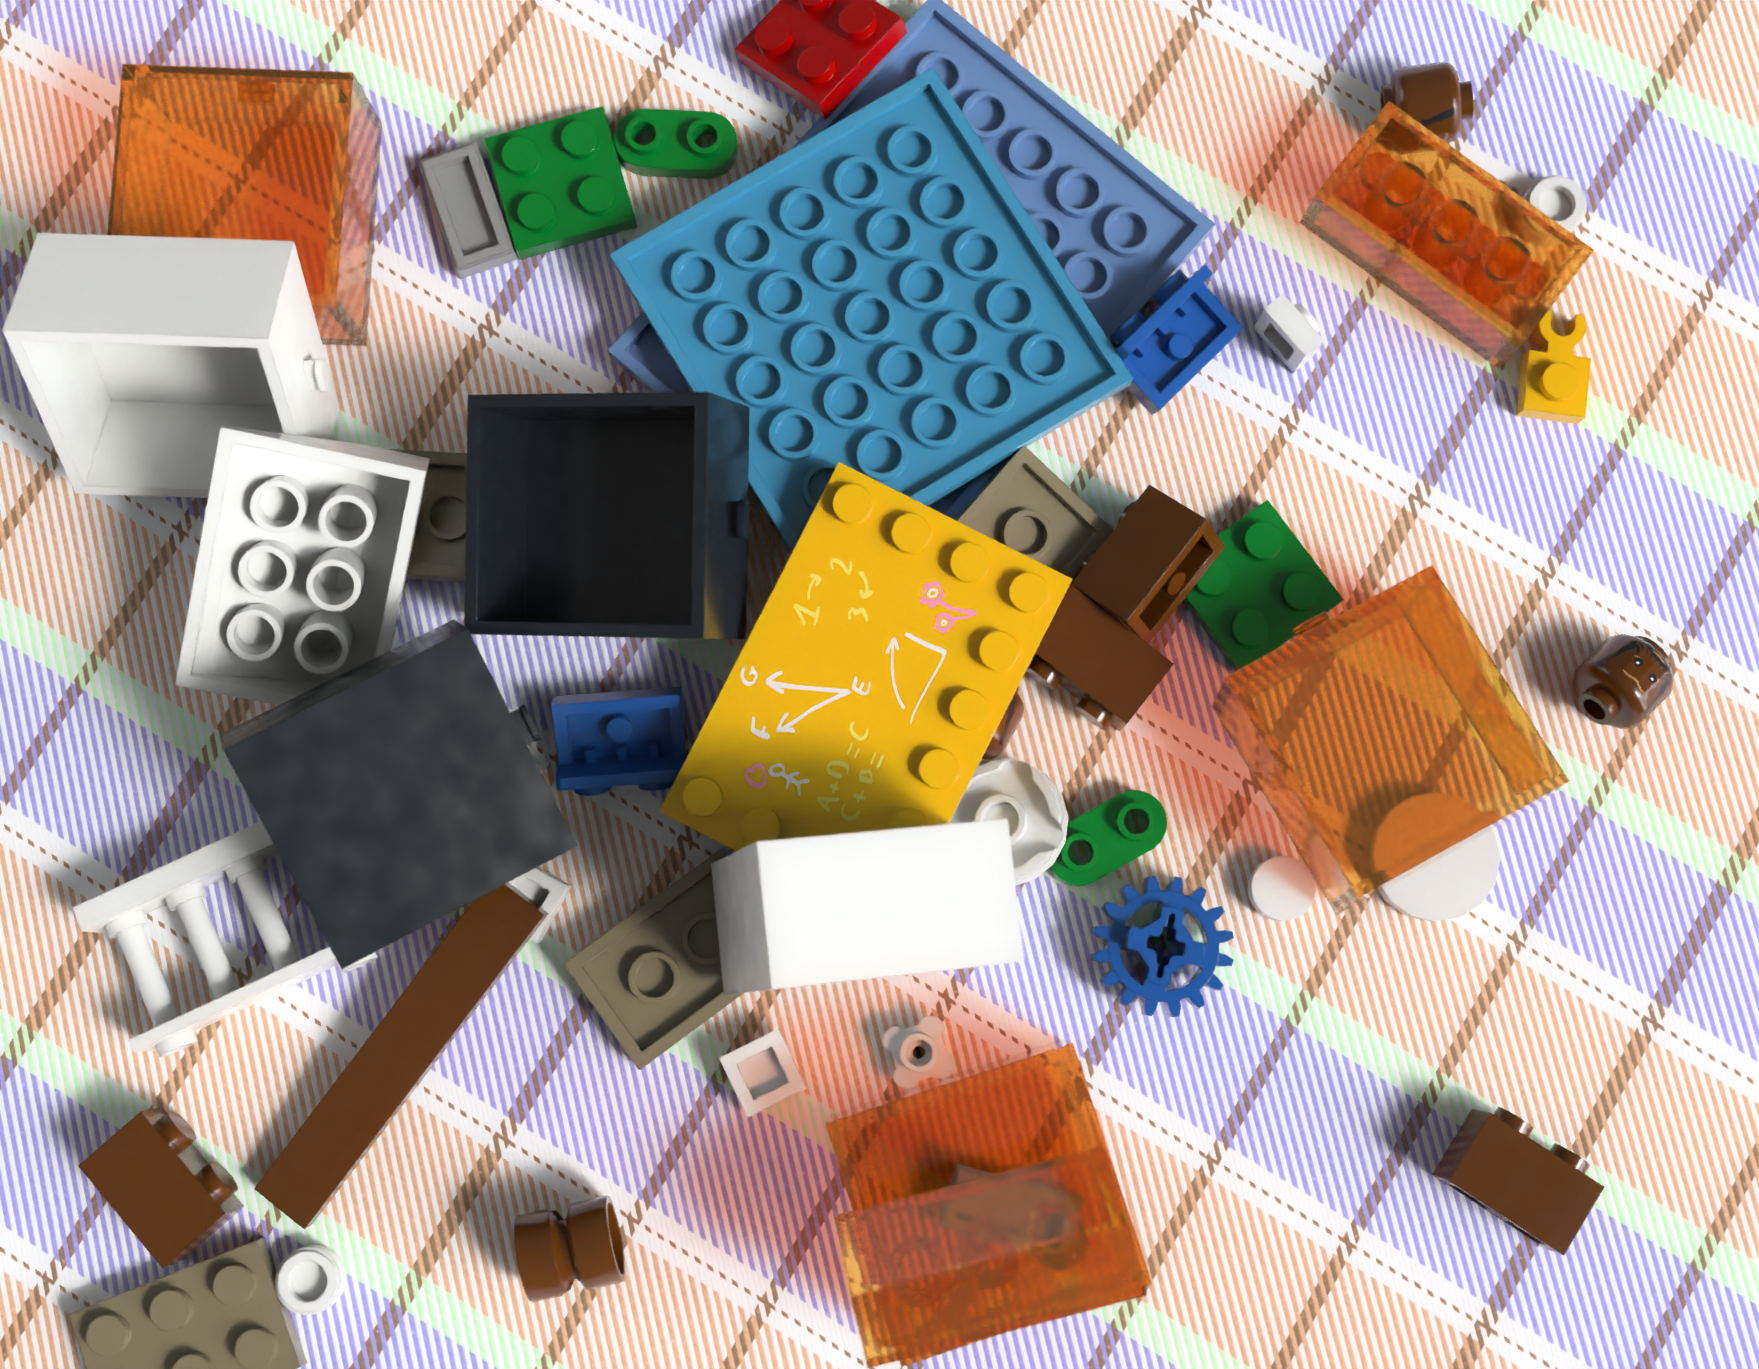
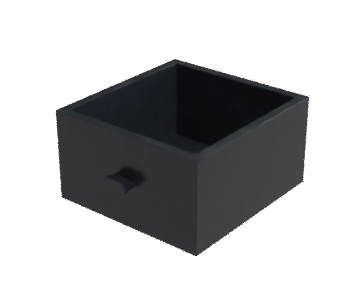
(607, 515)
(399, 791)

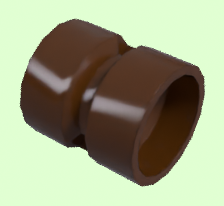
(559, 1250)

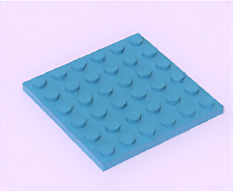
(874, 308)

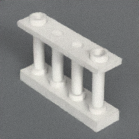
(182, 888)

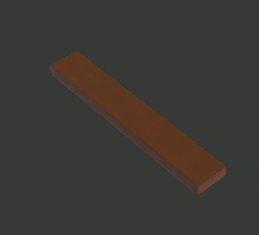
(400, 1053)

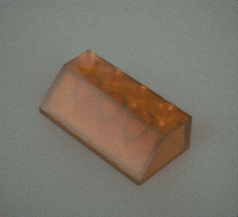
(988, 1256)

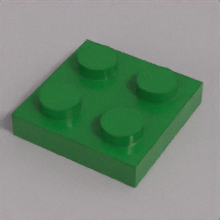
(560, 183)
(1259, 588)

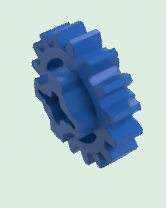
(1188, 952)

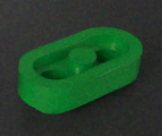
(674, 146)
(1109, 839)

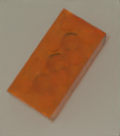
(1445, 235)

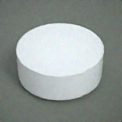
(1559, 199)
(1281, 888)
(310, 1279)

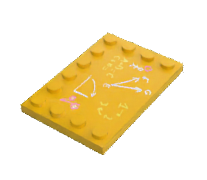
(867, 675)

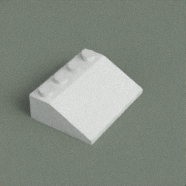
(297, 562)

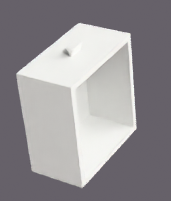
(160, 344)
(866, 906)

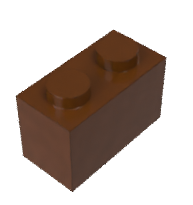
(1149, 562)
(1097, 662)
(1518, 1179)
(163, 1184)

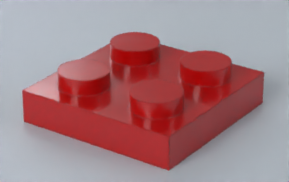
(820, 48)

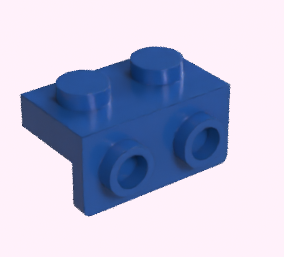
(1174, 338)
(619, 740)

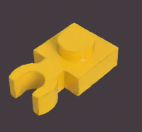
(1552, 379)

